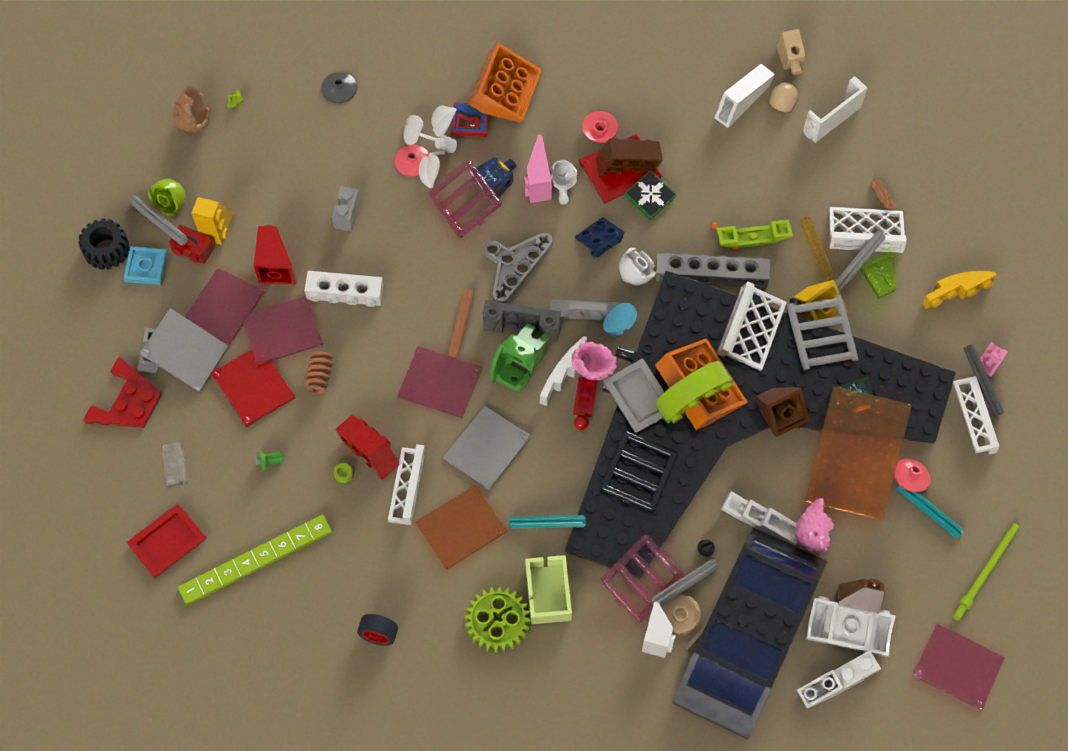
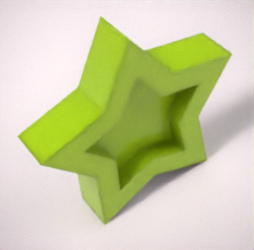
(234, 100)

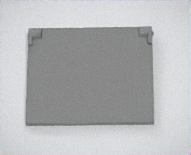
(184, 349)
(486, 447)

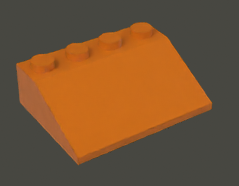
(505, 85)
(684, 361)

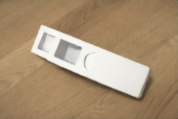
(839, 680)

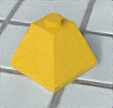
(816, 293)

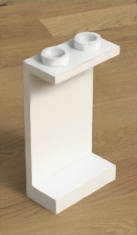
(817, 128)

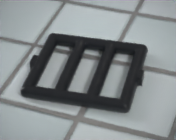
(656, 488)

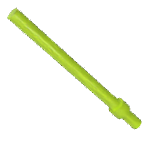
(967, 601)

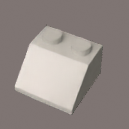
(659, 635)

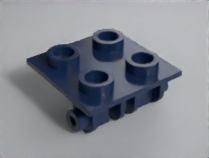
(600, 237)

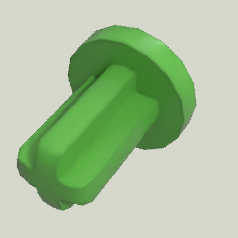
(268, 459)

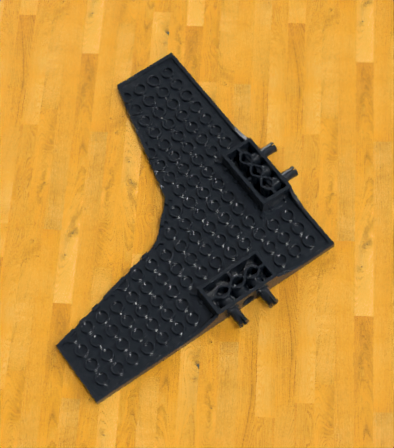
(695, 311)

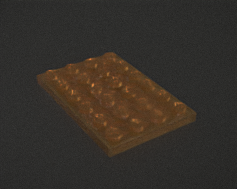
(858, 452)

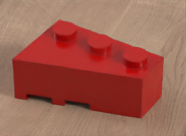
(368, 444)

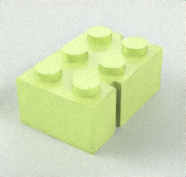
(548, 590)

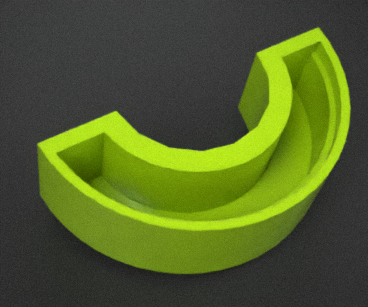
(691, 389)

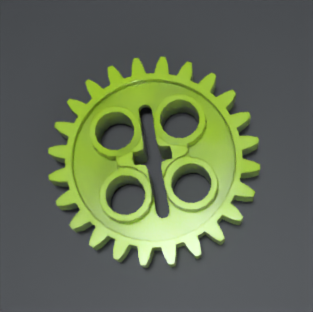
(509, 631)

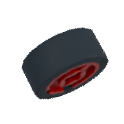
(377, 629)

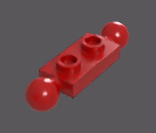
(584, 402)

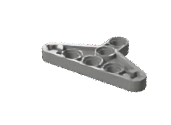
(520, 257)

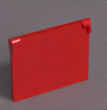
(612, 184)
(252, 387)

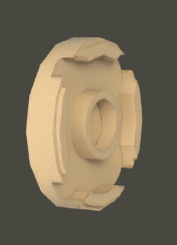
(682, 613)

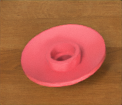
(603, 121)
(408, 166)
(912, 475)

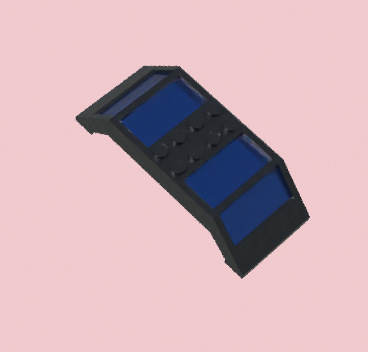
(749, 633)

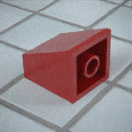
(271, 258)

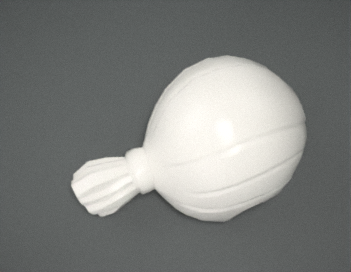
(563, 178)

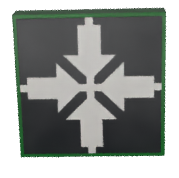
(650, 195)

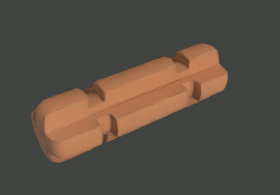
(882, 194)

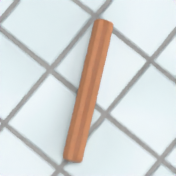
(460, 323)

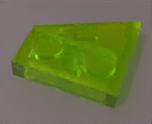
(880, 275)

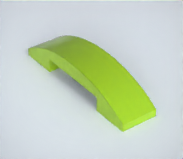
(754, 236)

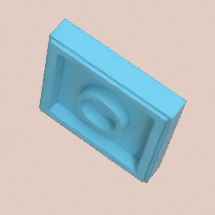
(145, 265)

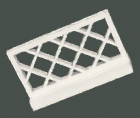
(856, 241)
(736, 320)

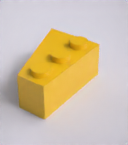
(212, 219)

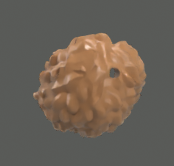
(190, 111)

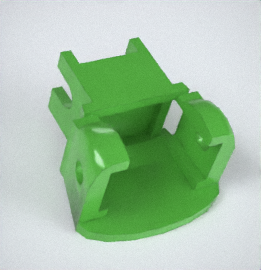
(522, 350)

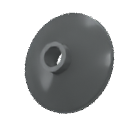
(342, 92)

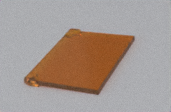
(461, 527)

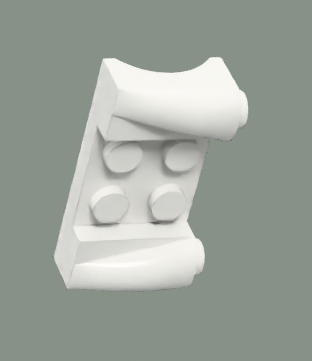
(850, 627)

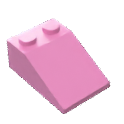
(538, 179)

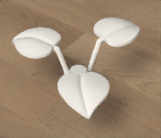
(440, 121)

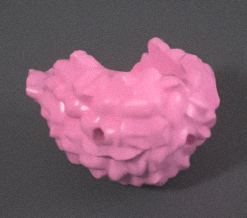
(597, 361)
(814, 528)

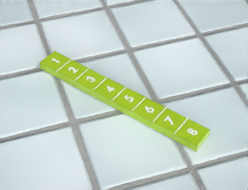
(254, 560)

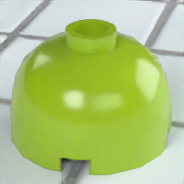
(168, 196)

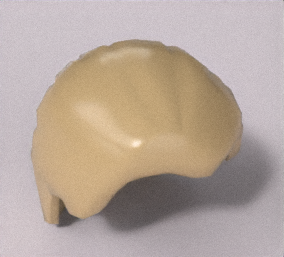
(784, 97)

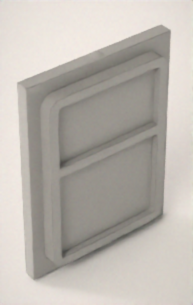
(635, 394)

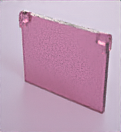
(222, 303)
(281, 330)
(439, 382)
(958, 667)

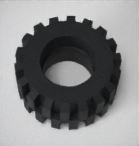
(99, 232)

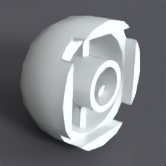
(636, 267)

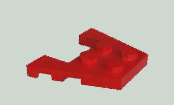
(133, 403)

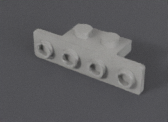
(582, 309)

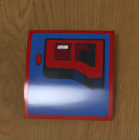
(469, 121)

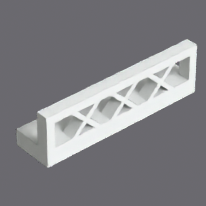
(980, 413)
(413, 485)

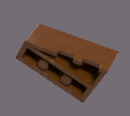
(628, 154)

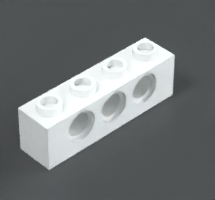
(335, 281)

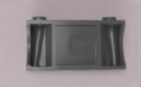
(500, 315)

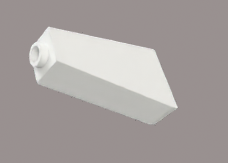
(743, 95)

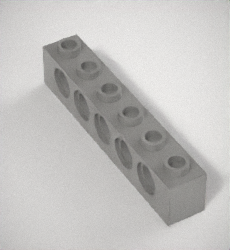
(721, 263)

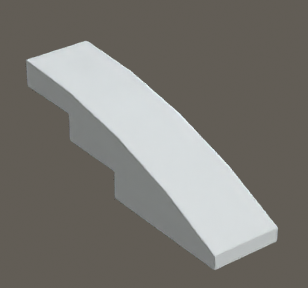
(562, 370)
(760, 518)

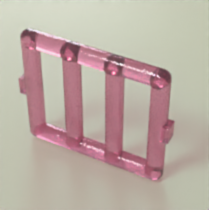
(487, 191)
(619, 567)

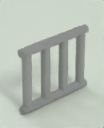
(841, 319)

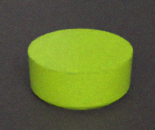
(343, 472)

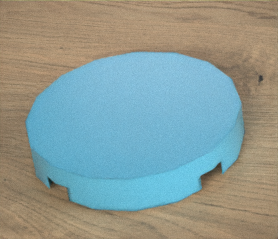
(619, 319)

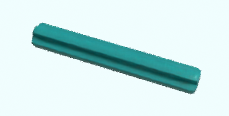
(932, 511)
(547, 521)

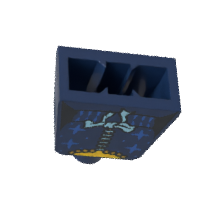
(497, 174)

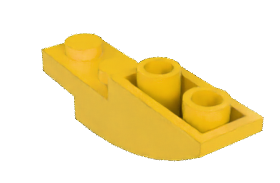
(960, 284)

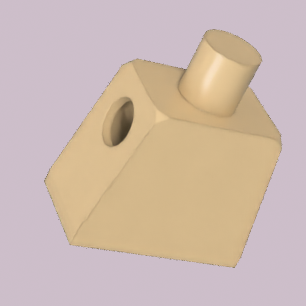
(791, 51)

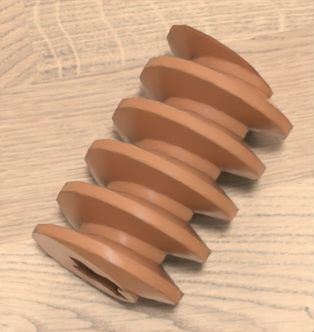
(317, 372)

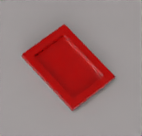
(166, 540)

